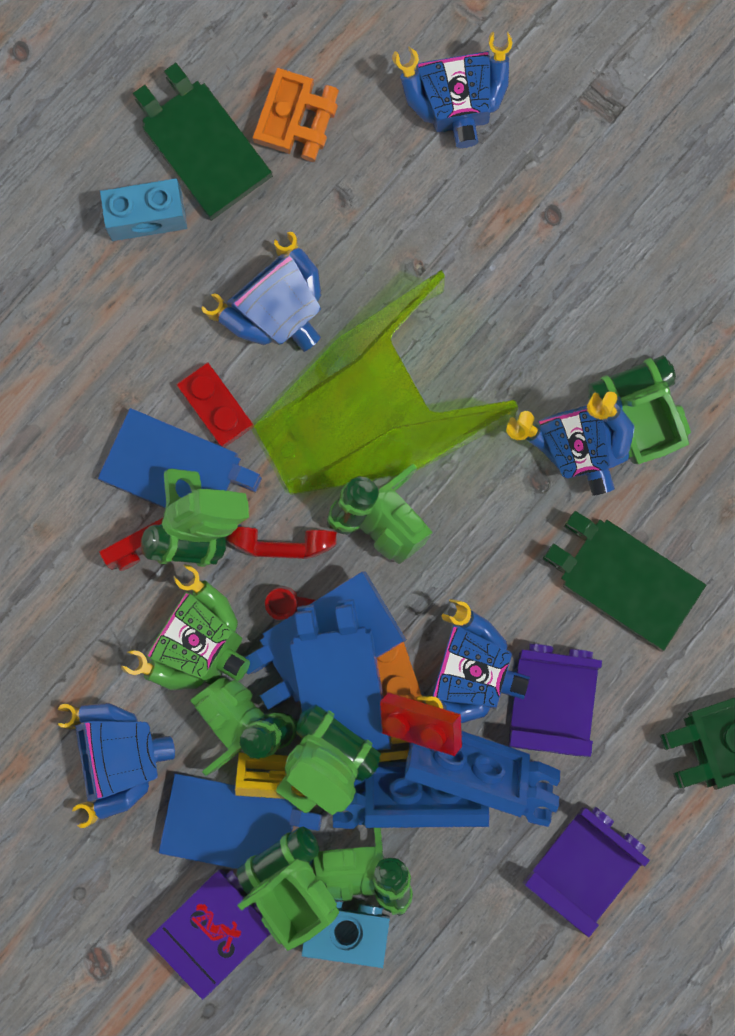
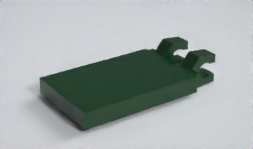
(202, 144)
(626, 580)
(713, 740)

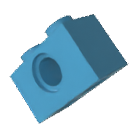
(143, 209)
(365, 950)

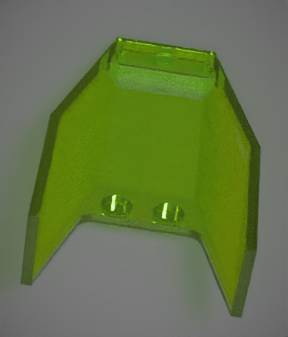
(364, 413)

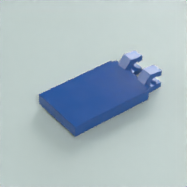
(150, 447)
(371, 614)
(340, 671)
(489, 776)
(396, 802)
(224, 829)

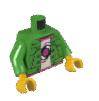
(195, 641)

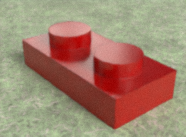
(215, 405)
(126, 551)
(421, 724)

